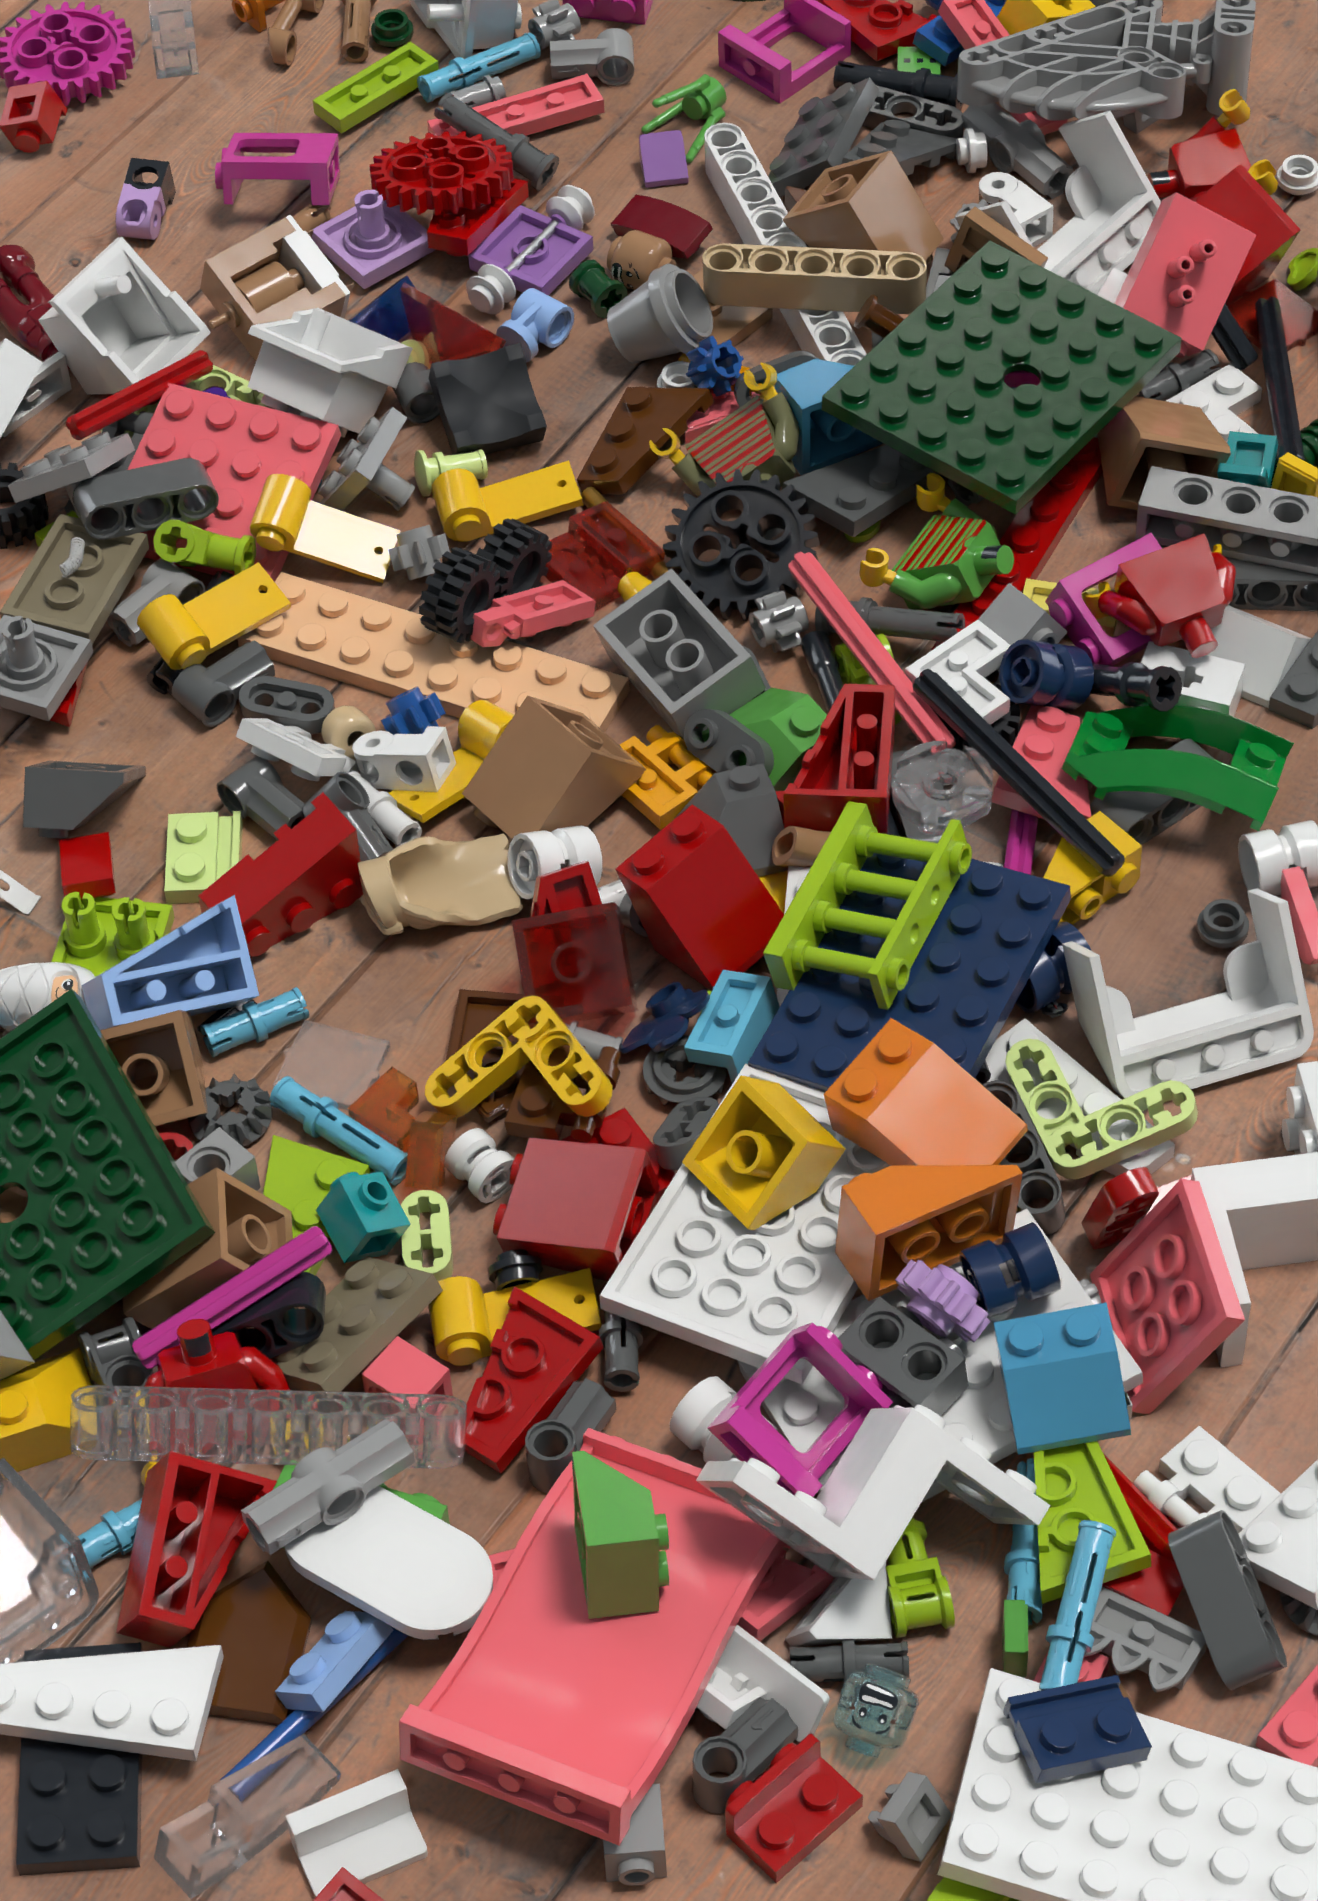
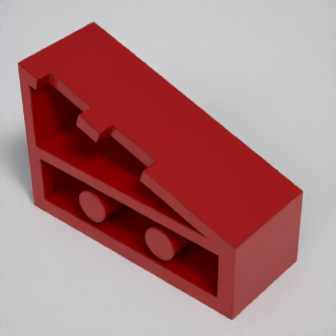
(847, 761)
(294, 880)
(183, 1544)

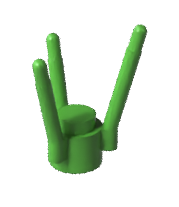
(700, 101)

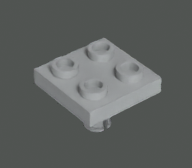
(69, 466)
(363, 466)
(38, 666)

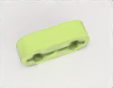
(436, 1238)

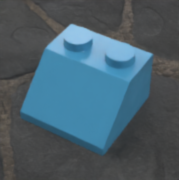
(821, 436)
(1062, 1378)

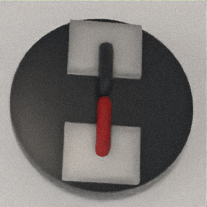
(1055, 1009)

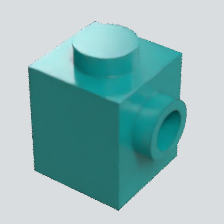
(362, 1216)

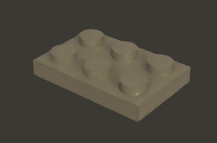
(89, 594)
(359, 1322)

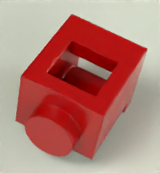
(28, 125)

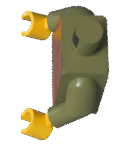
(751, 438)

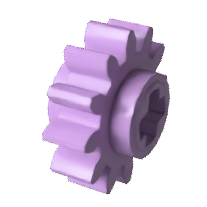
(942, 1300)

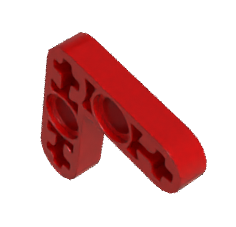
(1122, 1206)

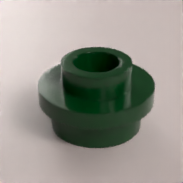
(392, 28)

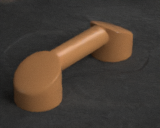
(281, 40)

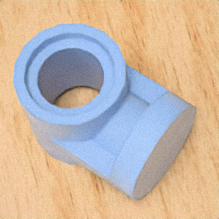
(537, 320)

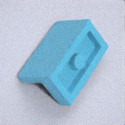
(733, 1021)

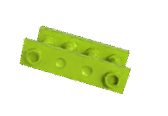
(838, 874)

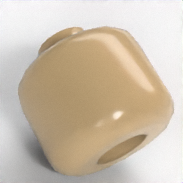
(344, 727)

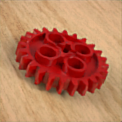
(442, 172)

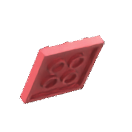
(1169, 1293)

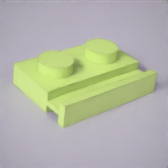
(199, 852)

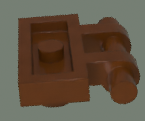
(541, 1113)

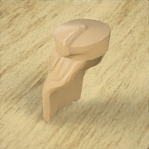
(439, 884)

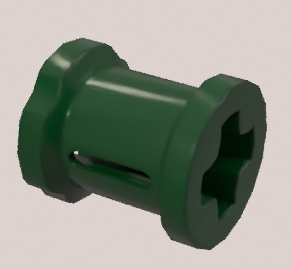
(595, 286)

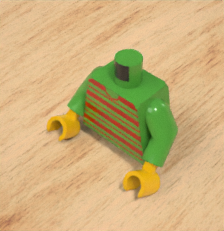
(947, 560)

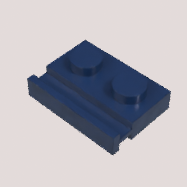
(1077, 1729)

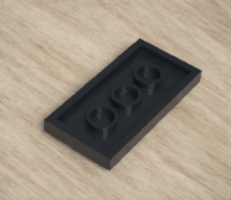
(76, 1800)

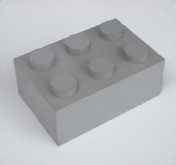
(678, 653)

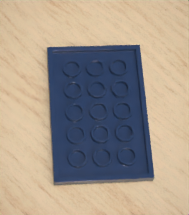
(955, 989)

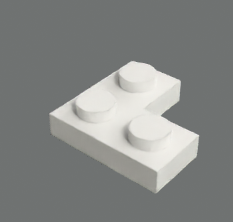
(1223, 398)
(964, 664)

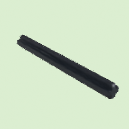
(1278, 377)
(1019, 773)

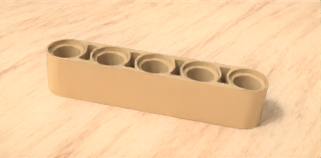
(812, 277)

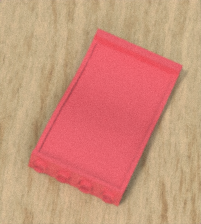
(581, 1708)

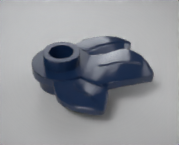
(668, 1018)

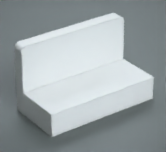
(359, 1829)

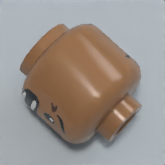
(636, 256)

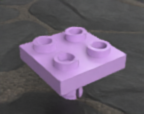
(372, 239)

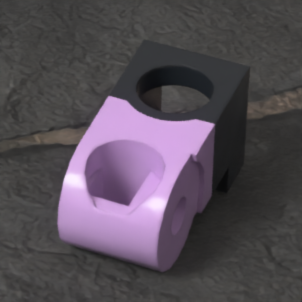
(144, 203)

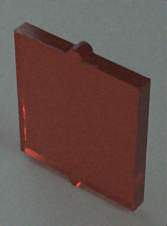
(1298, 316)

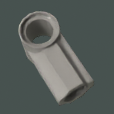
(606, 57)
(158, 580)

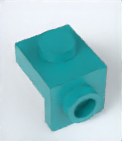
(1250, 459)

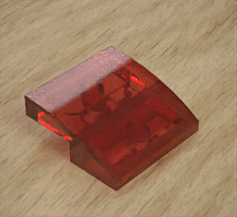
(600, 551)

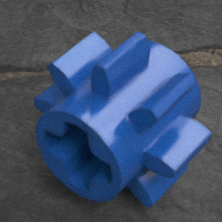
(714, 365)
(412, 712)

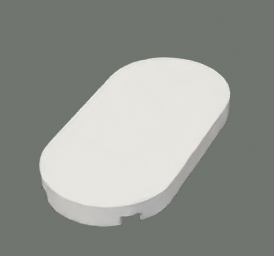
(399, 1566)

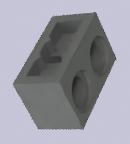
(911, 1355)

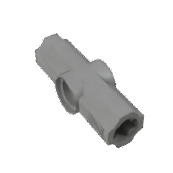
(1019, 148)
(328, 1486)

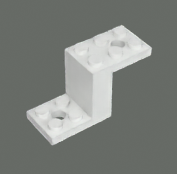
(1268, 1206)
(875, 1491)

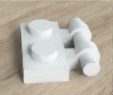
(296, 747)
(1210, 1477)

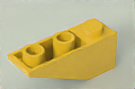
(1087, 885)

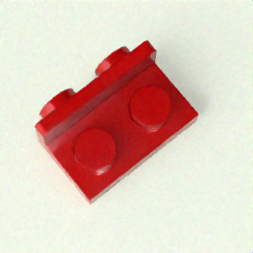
(790, 1808)

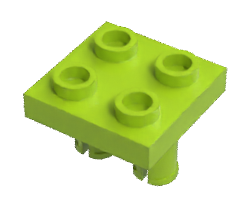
(108, 930)

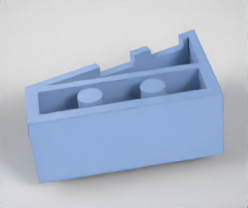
(190, 969)

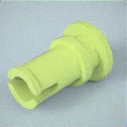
(428, 469)

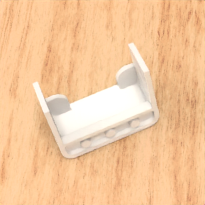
(1109, 202)
(1211, 1039)

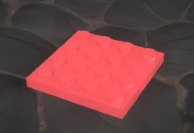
(239, 450)

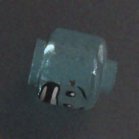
(875, 1709)

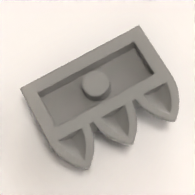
(1145, 1641)

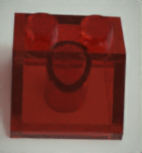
(577, 962)

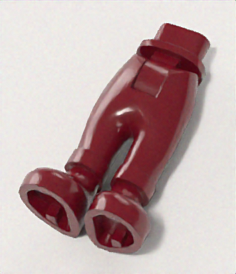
(21, 320)

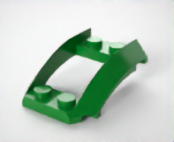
(1243, 785)

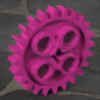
(69, 49)

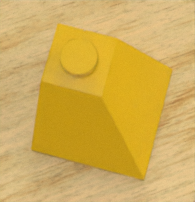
(38, 1408)

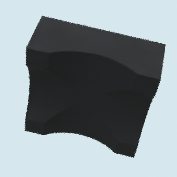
(487, 401)

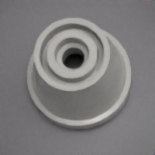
(661, 316)

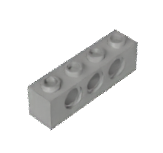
(1244, 518)

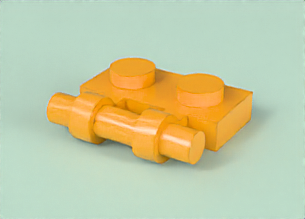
(661, 790)

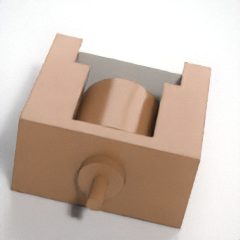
(270, 280)

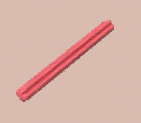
(867, 648)

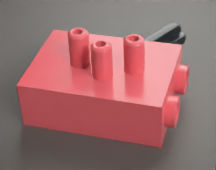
(1187, 276)

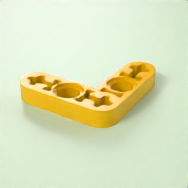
(532, 1045)

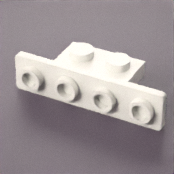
(754, 1671)

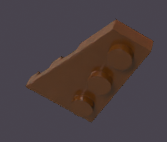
(624, 447)

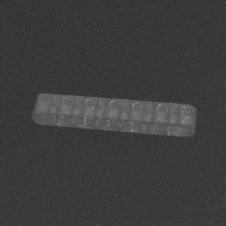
(256, 1424)

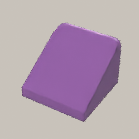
(663, 158)

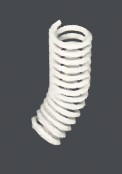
(78, 553)

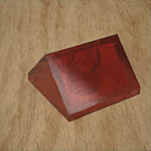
(444, 330)

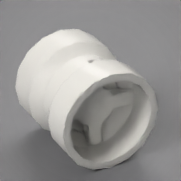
(477, 1161)

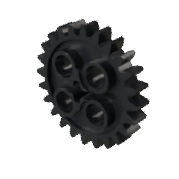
(762, 509)

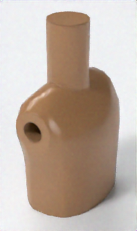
(797, 846)

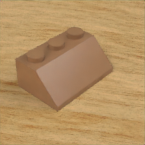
(162, 1065)

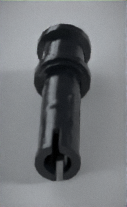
(918, 83)
(1137, 685)

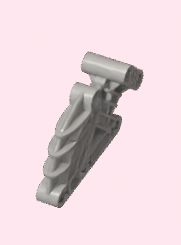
(1113, 61)

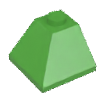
(787, 723)

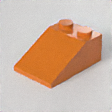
(919, 1105)
(921, 1216)

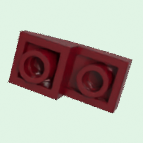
(664, 220)

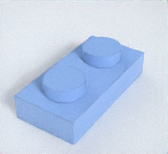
(333, 1661)

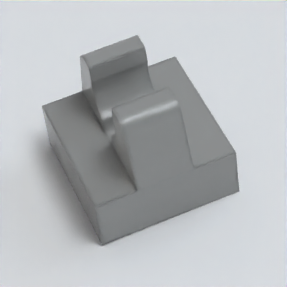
(911, 1816)

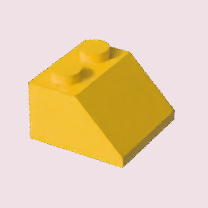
(762, 1152)

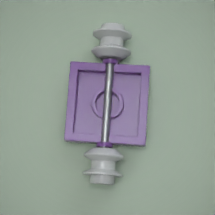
(531, 250)

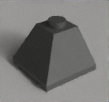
(71, 794)
(748, 810)

